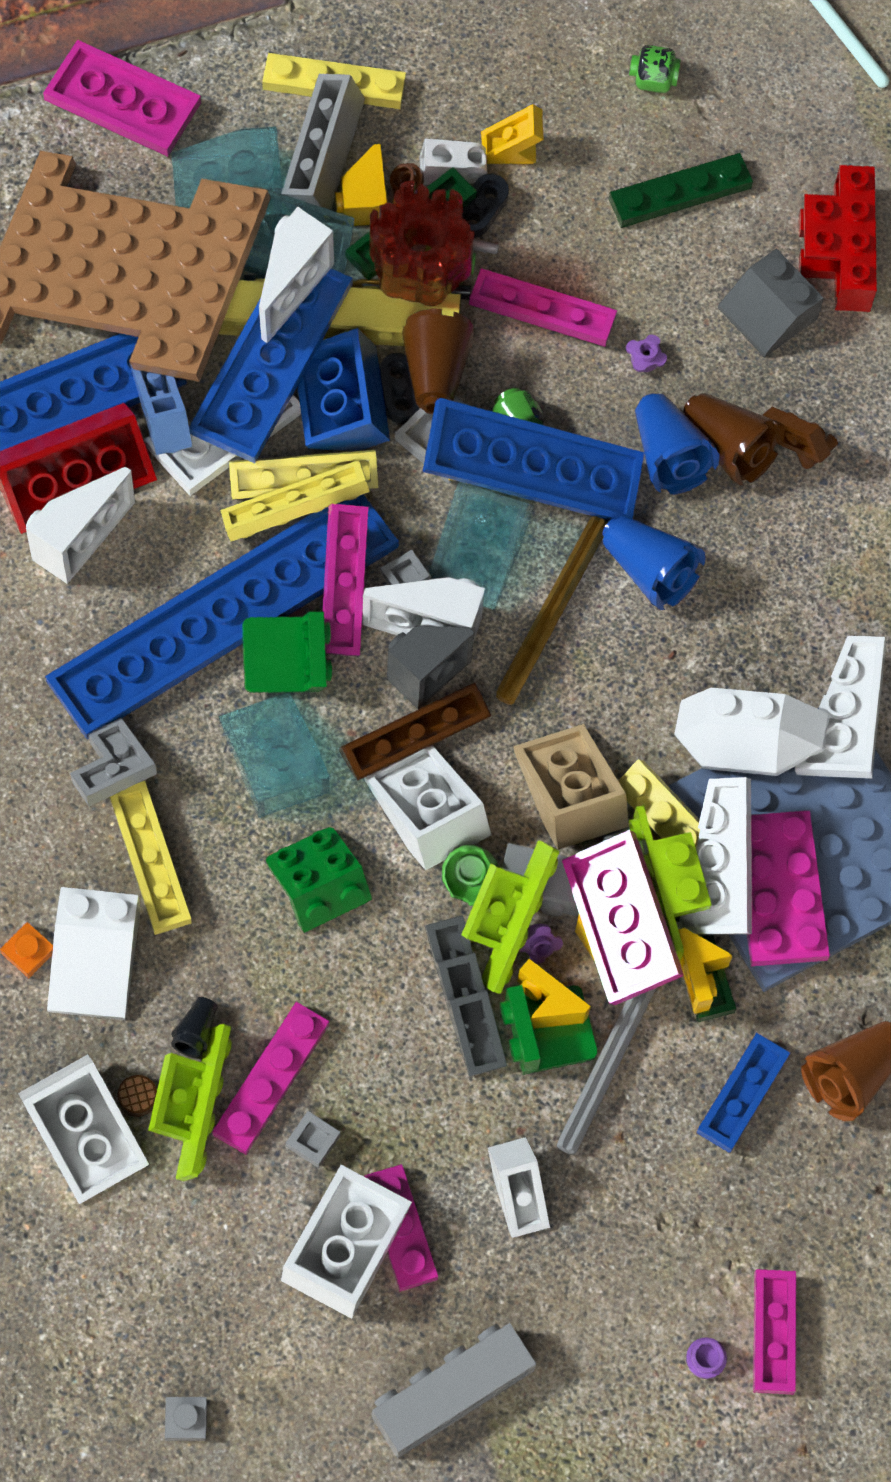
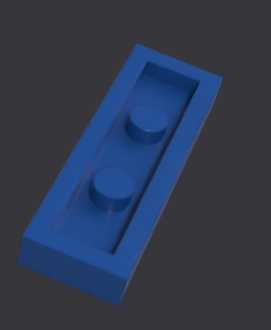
(743, 1093)

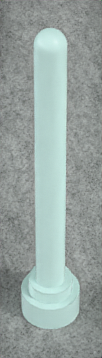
(851, 42)

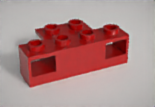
(842, 238)

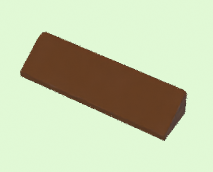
(415, 731)

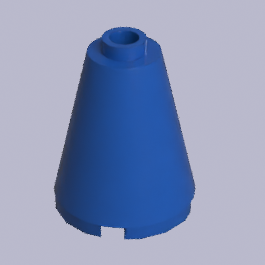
(673, 446)
(654, 559)

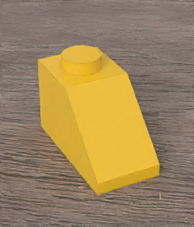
(362, 188)

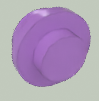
(706, 1358)

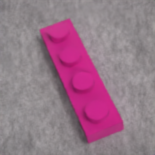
(543, 307)
(345, 577)
(270, 1078)

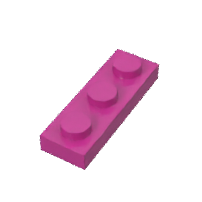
(409, 1250)
(774, 1332)

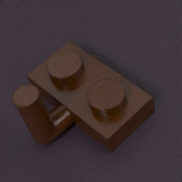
(803, 437)

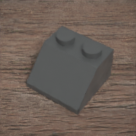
(771, 303)
(427, 660)

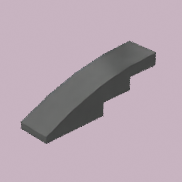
(465, 996)

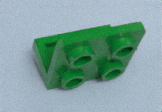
(286, 654)
(319, 878)
(547, 1046)

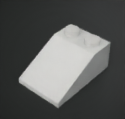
(297, 263)
(78, 522)
(423, 603)
(429, 806)
(93, 953)
(83, 1129)
(345, 1241)

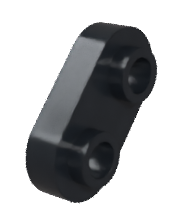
(484, 209)
(397, 390)

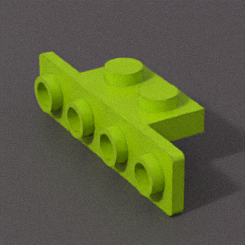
(674, 874)
(505, 912)
(187, 1100)

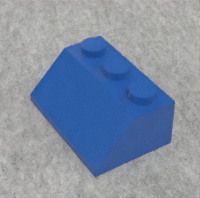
(343, 395)

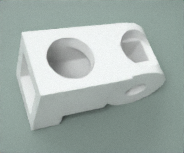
(441, 155)

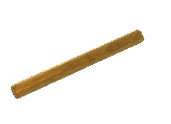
(551, 611)

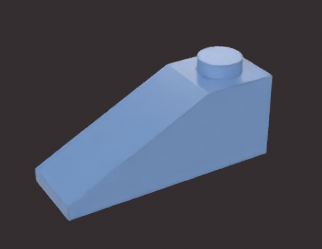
(163, 411)

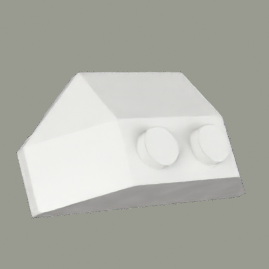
(750, 730)

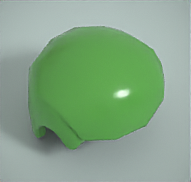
(465, 871)

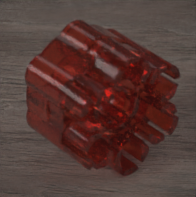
(414, 221)

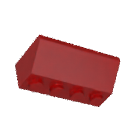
(71, 458)

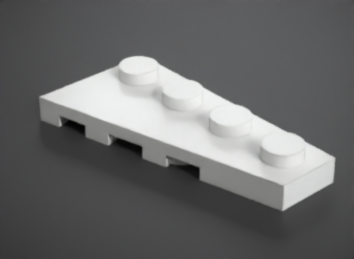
(203, 461)
(852, 712)
(725, 859)

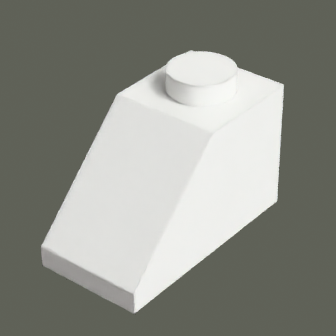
(519, 1187)

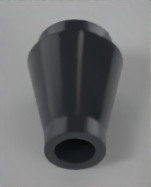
(194, 1030)

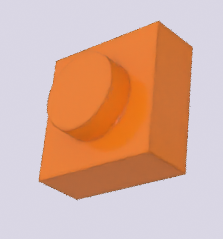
(27, 950)

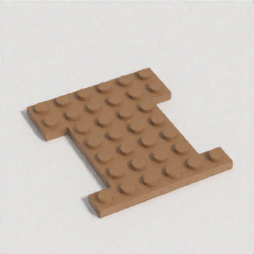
(129, 263)

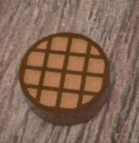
(137, 1095)

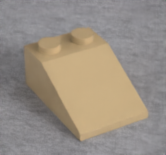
(572, 786)

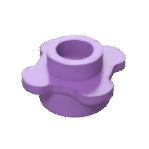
(642, 362)
(541, 943)

